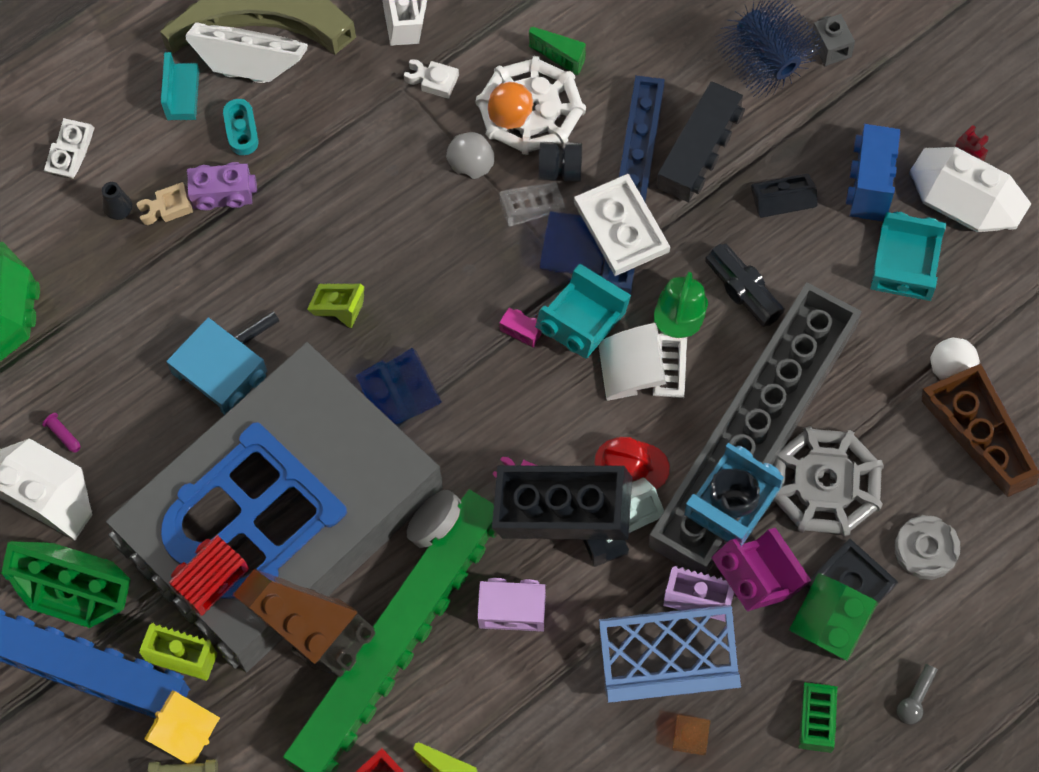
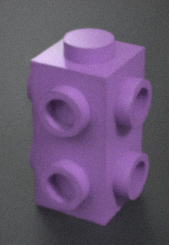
(220, 186)

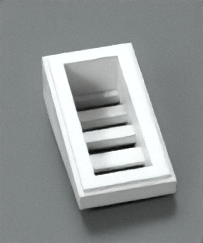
(667, 341)

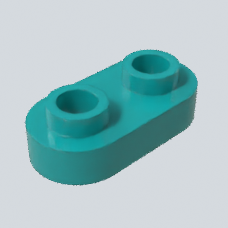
(240, 129)

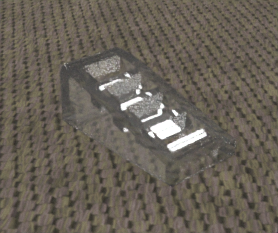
(524, 214)

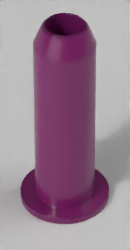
(61, 432)

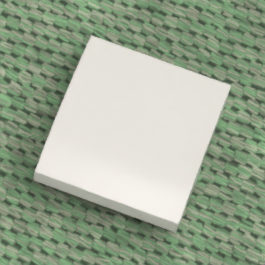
(631, 361)

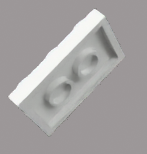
(621, 224)

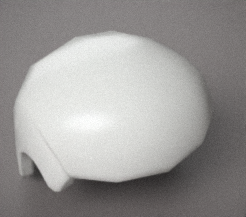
(953, 357)

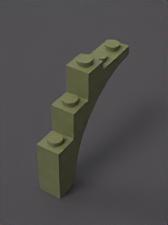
(311, 18)

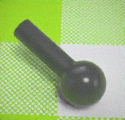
(910, 709)

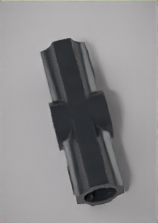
(744, 285)

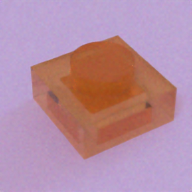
(691, 735)

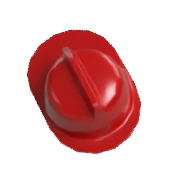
(638, 457)

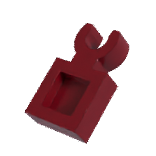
(973, 144)

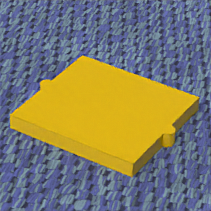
(182, 728)

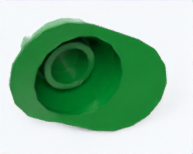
(681, 307)

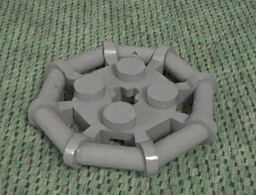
(838, 494)

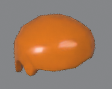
(510, 105)

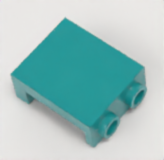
(908, 256)
(583, 312)

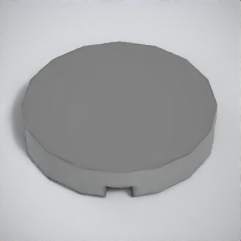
(434, 518)
(927, 547)

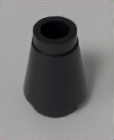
(116, 202)

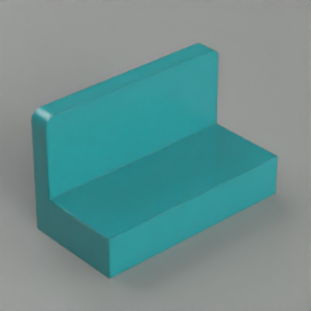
(179, 89)

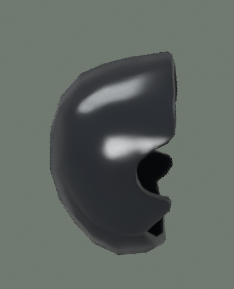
(734, 492)

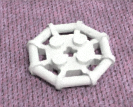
(547, 107)

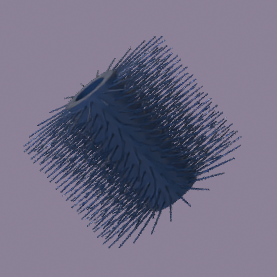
(768, 44)

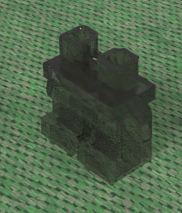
(343, 651)

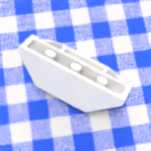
(244, 52)
(968, 190)
(45, 487)

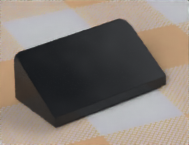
(784, 195)

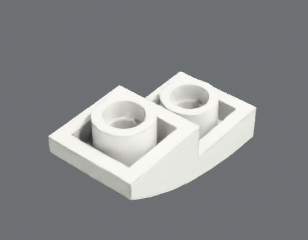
(70, 149)

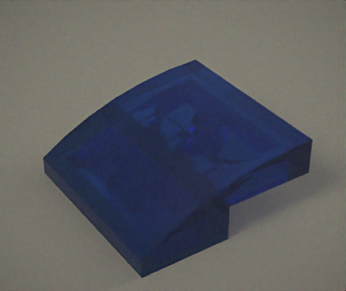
(569, 244)
(399, 387)

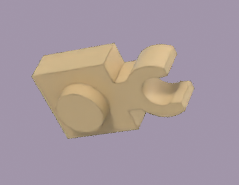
(170, 204)

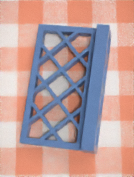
(674, 681)

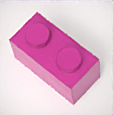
(520, 327)

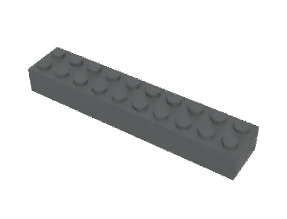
(761, 414)

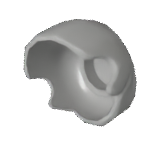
(470, 155)

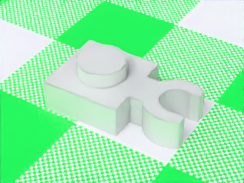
(435, 79)

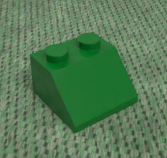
(833, 616)

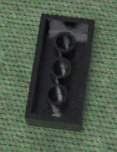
(562, 502)

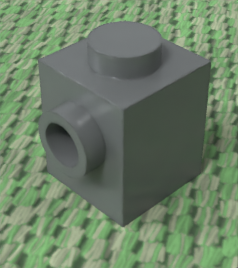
(836, 38)

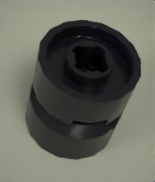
(560, 161)

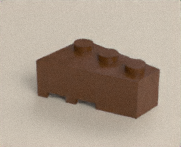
(296, 613)

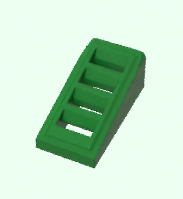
(558, 48)
(818, 743)

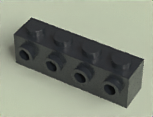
(700, 141)

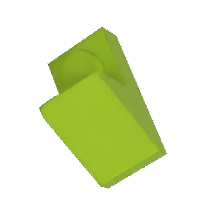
(339, 301)

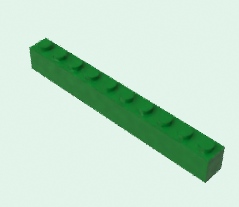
(397, 632)

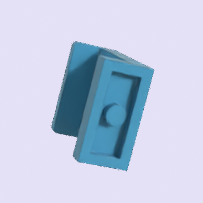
(218, 365)

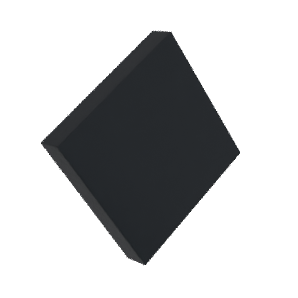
(859, 571)

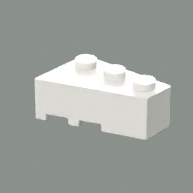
(404, 20)

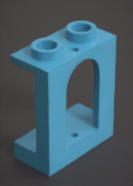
(702, 512)

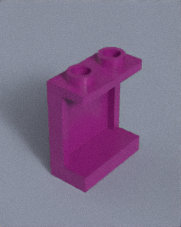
(761, 570)

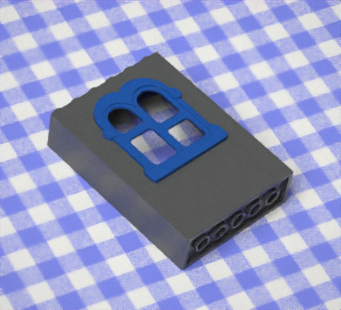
(323, 443)

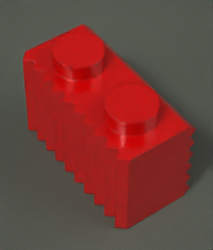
(208, 574)

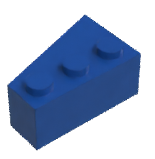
(873, 172)

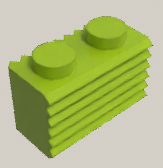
(178, 651)

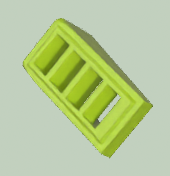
(439, 761)

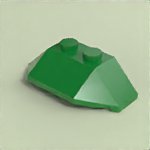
(17, 300)
(65, 582)

